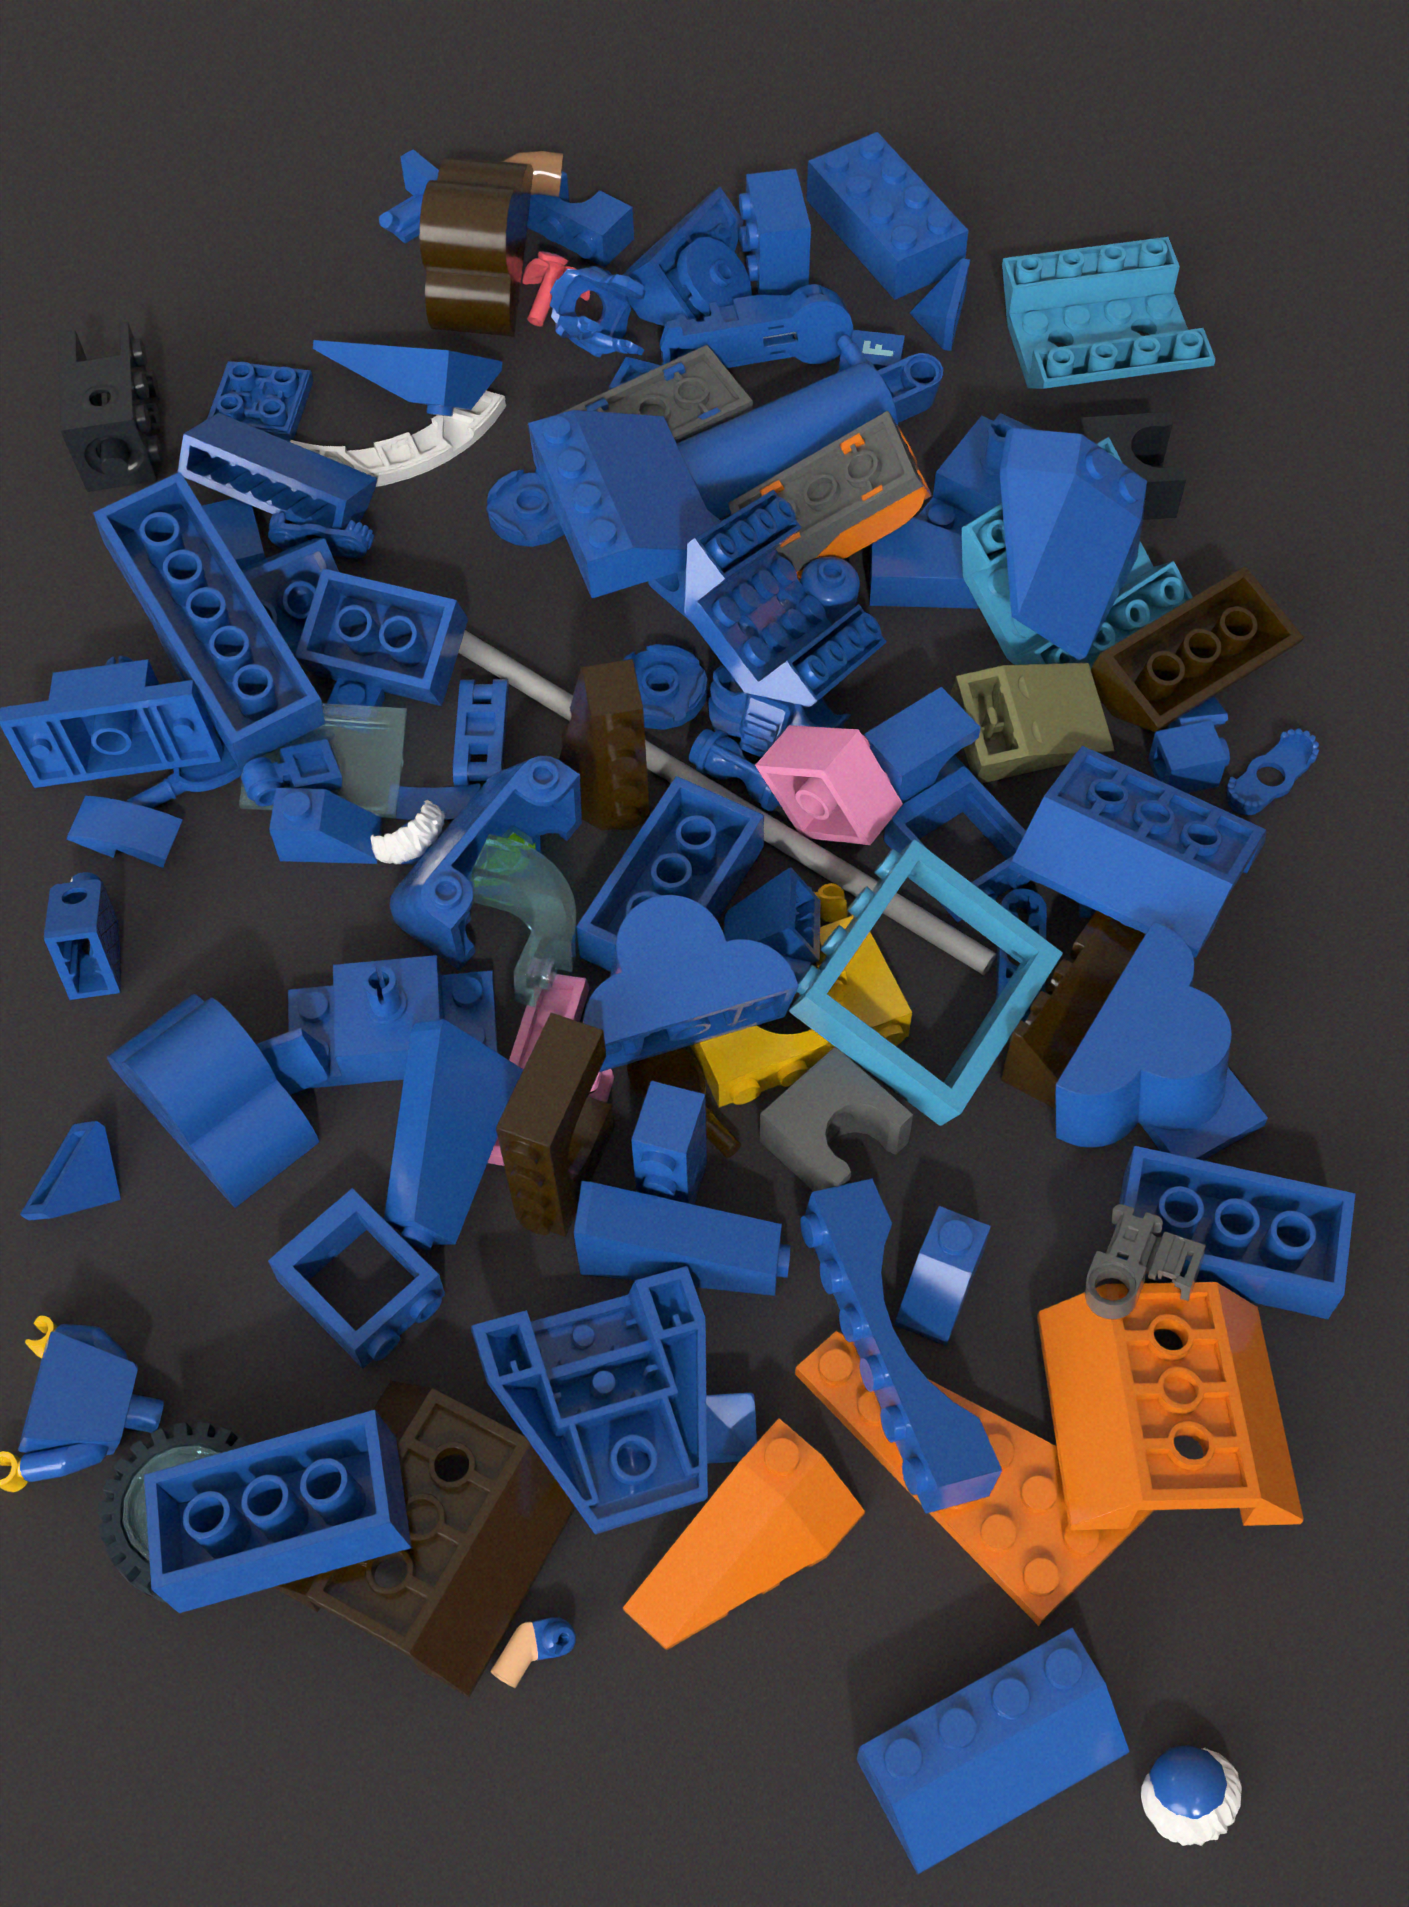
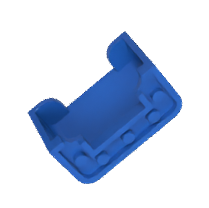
(437, 892)

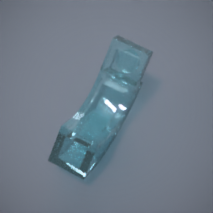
(537, 892)

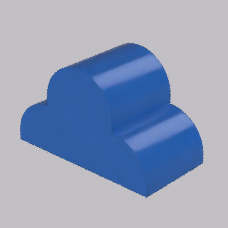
(683, 983)
(1150, 1052)
(215, 1096)

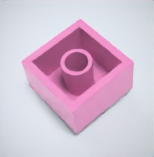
(829, 784)

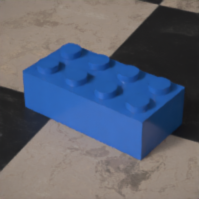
(886, 215)
(687, 848)
(1262, 1233)
(275, 1512)

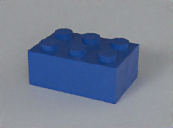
(382, 636)

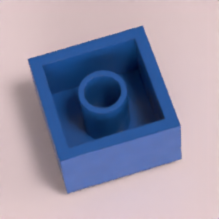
(775, 232)

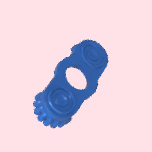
(347, 543)
(1290, 756)

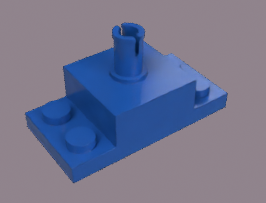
(970, 476)
(110, 725)
(374, 1006)

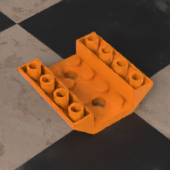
(1127, 1398)

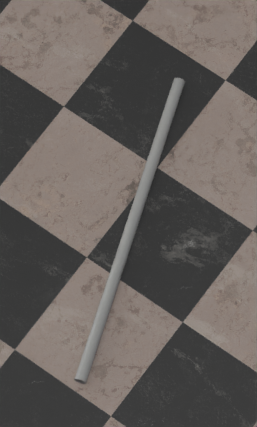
(775, 832)

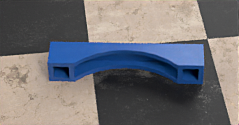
(939, 1441)

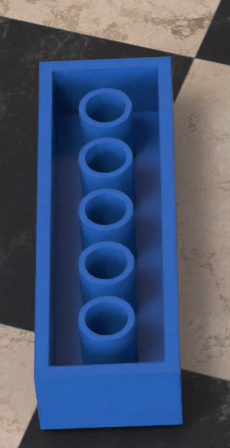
(210, 618)

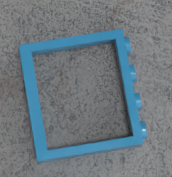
(872, 1051)

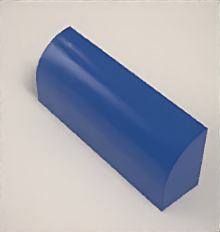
(274, 474)

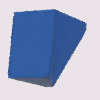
(730, 1426)

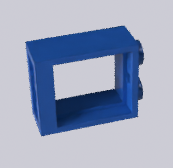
(944, 801)
(322, 1243)

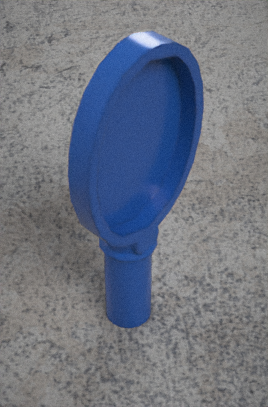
(191, 778)

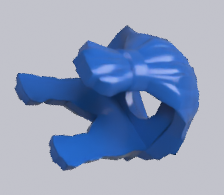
(593, 336)

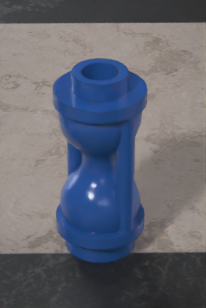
(723, 759)

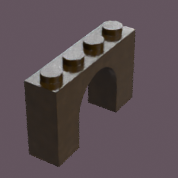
(551, 1127)

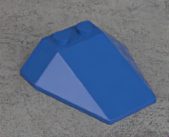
(1068, 533)
(611, 1397)

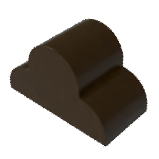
(475, 244)

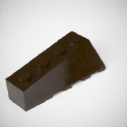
(608, 746)
(1069, 1007)

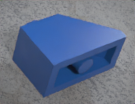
(321, 827)
(942, 1275)

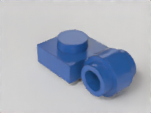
(300, 766)

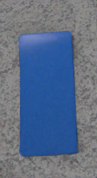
(449, 799)

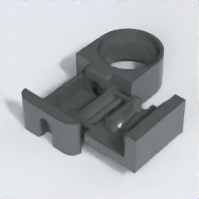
(1146, 1252)

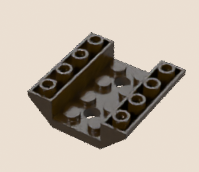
(470, 1539)

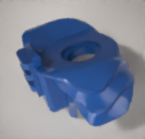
(758, 718)

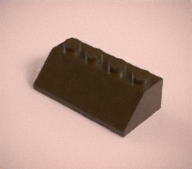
(1193, 652)

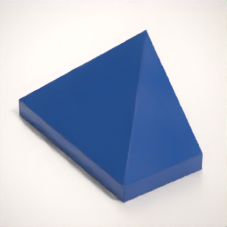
(942, 306)
(77, 1176)

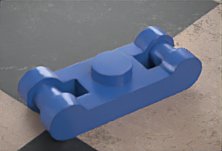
(480, 730)

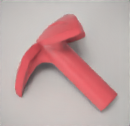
(545, 271)

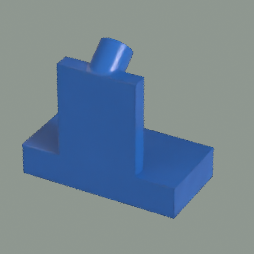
(405, 217)

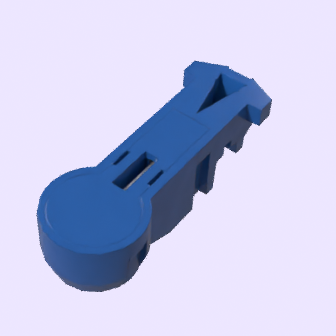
(764, 329)

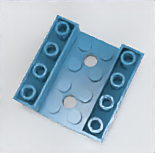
(1096, 306)
(1143, 598)

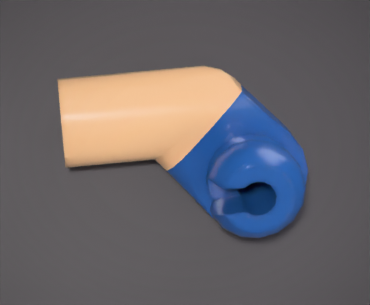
(533, 1642)

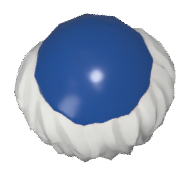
(412, 839)
(1191, 1795)

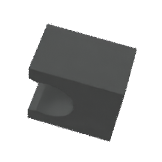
(824, 1104)

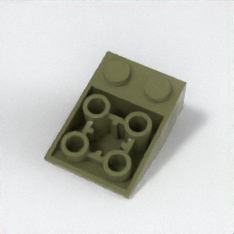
(1030, 717)

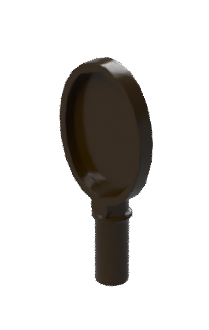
(681, 1071)

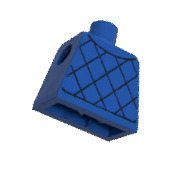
(80, 913)

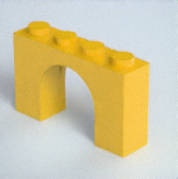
(755, 1060)

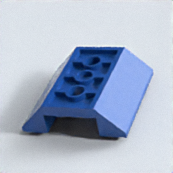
(759, 614)
(1136, 848)

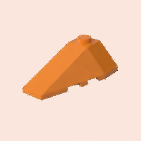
(759, 1527)

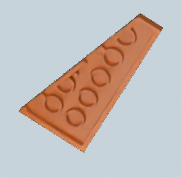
(1015, 1532)

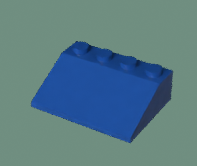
(619, 495)

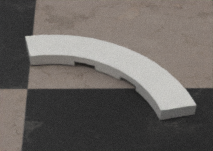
(418, 453)

